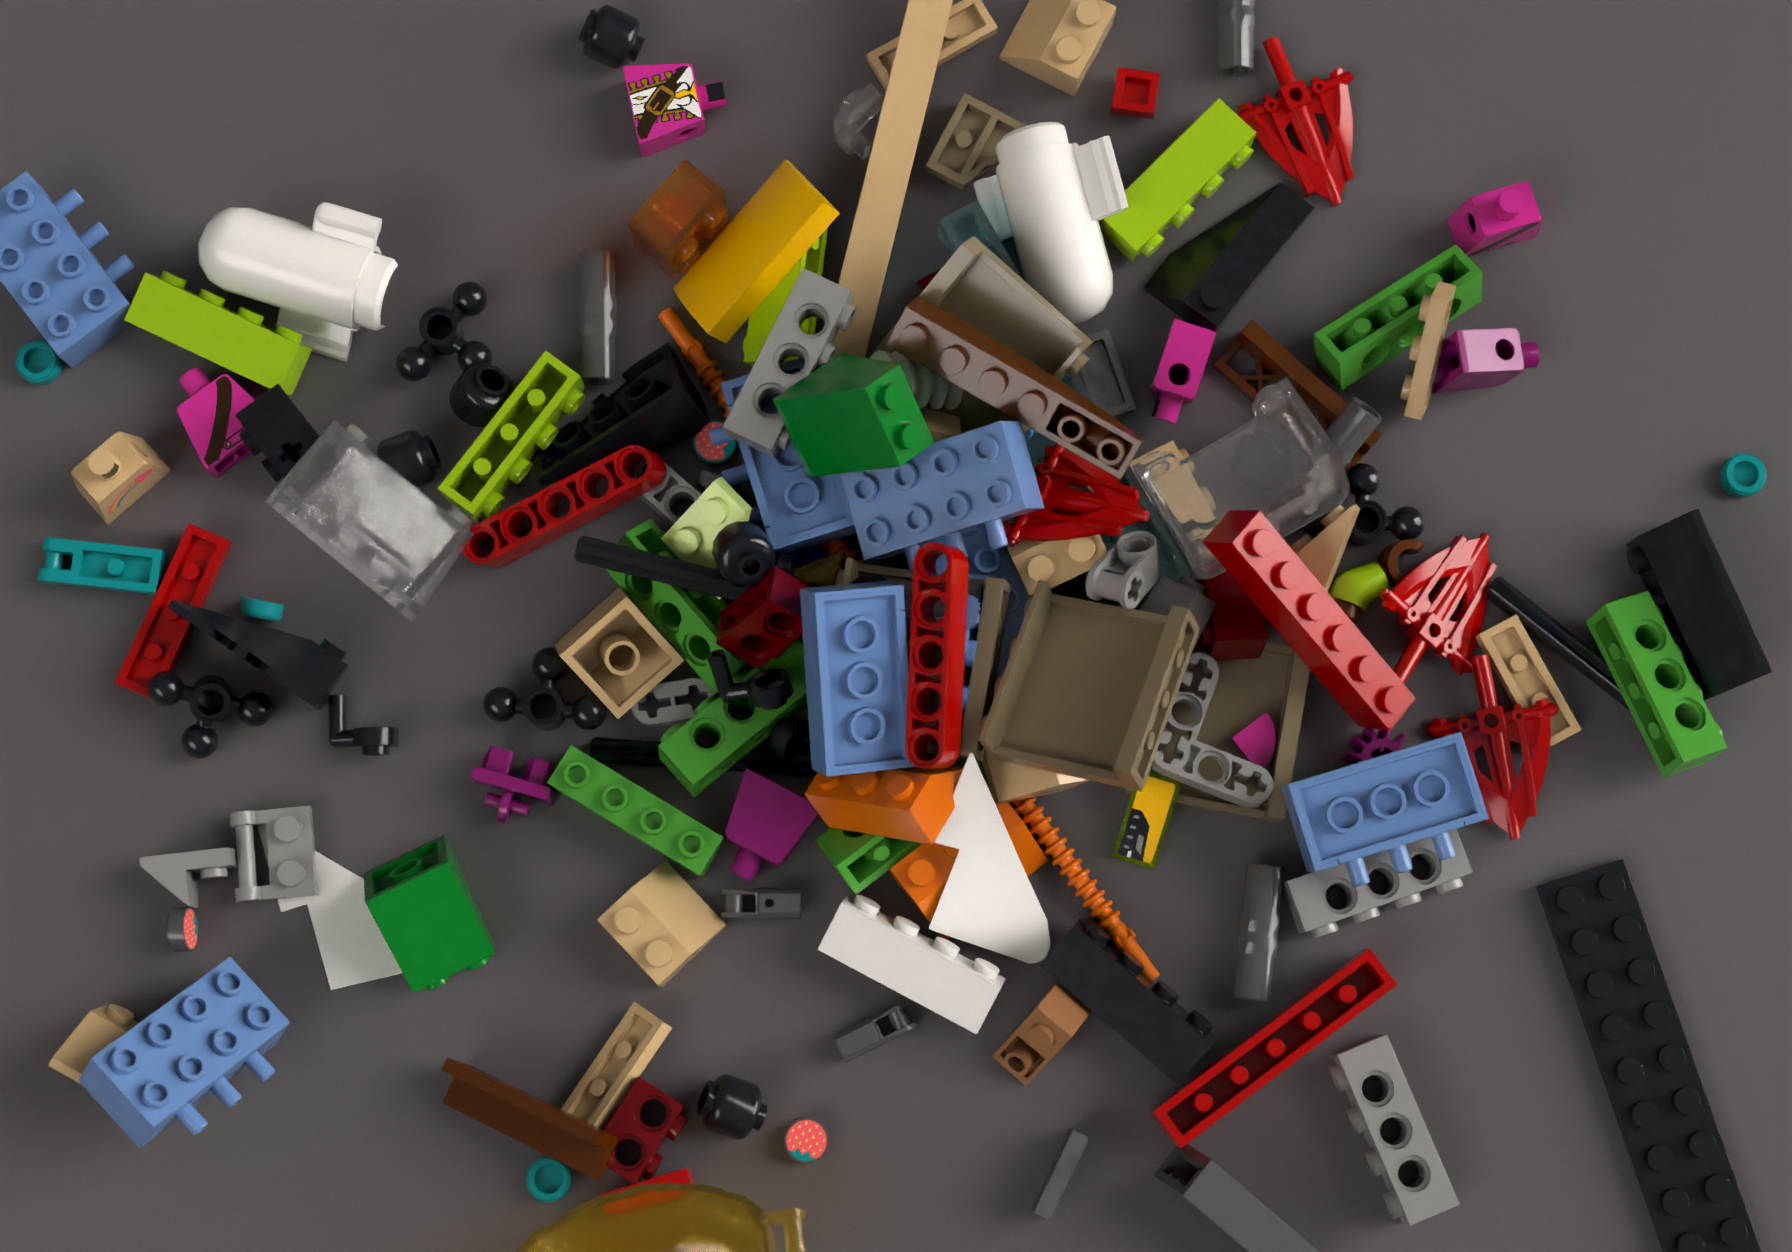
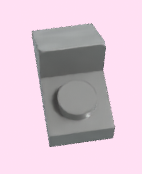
(179, 870)

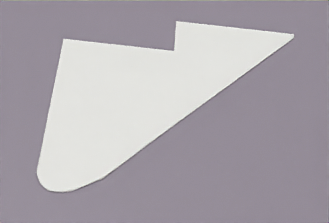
(987, 890)
(343, 925)

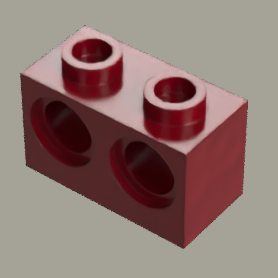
(763, 619)
(629, 1124)

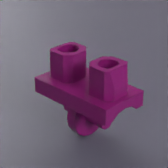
(495, 773)

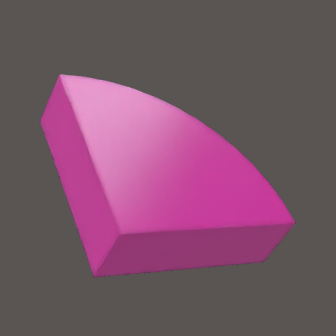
(1257, 741)

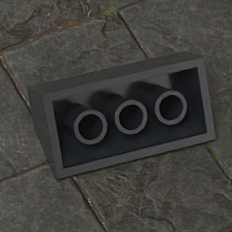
(1698, 603)

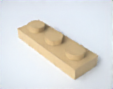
(966, 27)
(1427, 349)
(1525, 674)
(617, 1066)

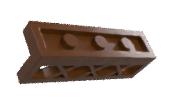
(1283, 365)
(528, 1119)

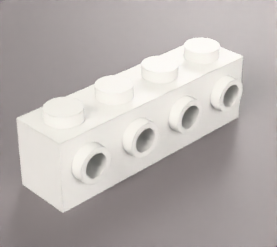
(912, 963)

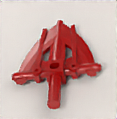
(1320, 166)
(1099, 512)
(1467, 576)
(1506, 797)

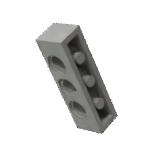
(809, 297)
(1308, 892)
(1432, 1189)

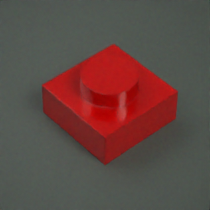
(1135, 93)

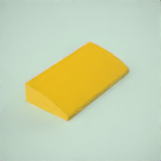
(755, 252)

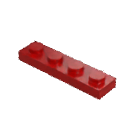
(162, 630)

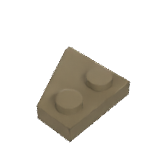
(969, 142)

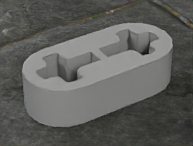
(671, 691)

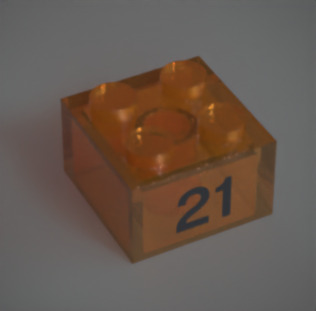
(680, 220)

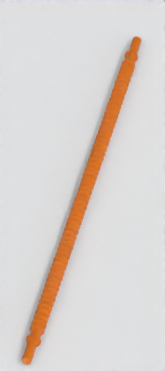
(1121, 936)

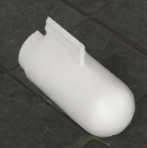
(1051, 205)
(319, 275)

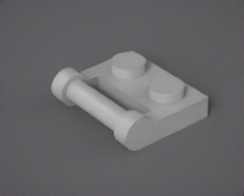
(289, 853)

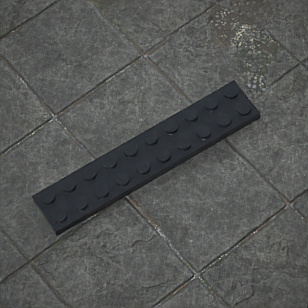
(1646, 1062)

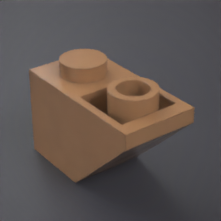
(1042, 1033)

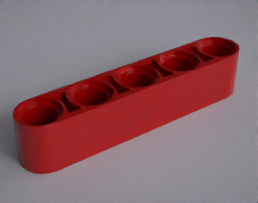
(584, 506)
(924, 637)

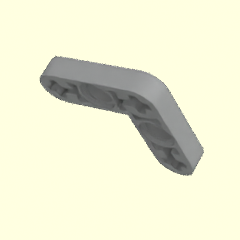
(1192, 751)

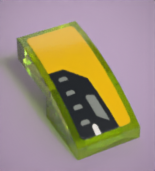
(1146, 821)

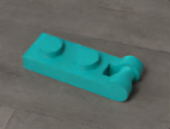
(102, 566)

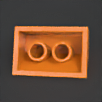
(887, 803)
(928, 867)

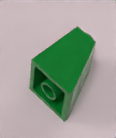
(853, 417)
(428, 915)

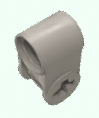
(1125, 570)

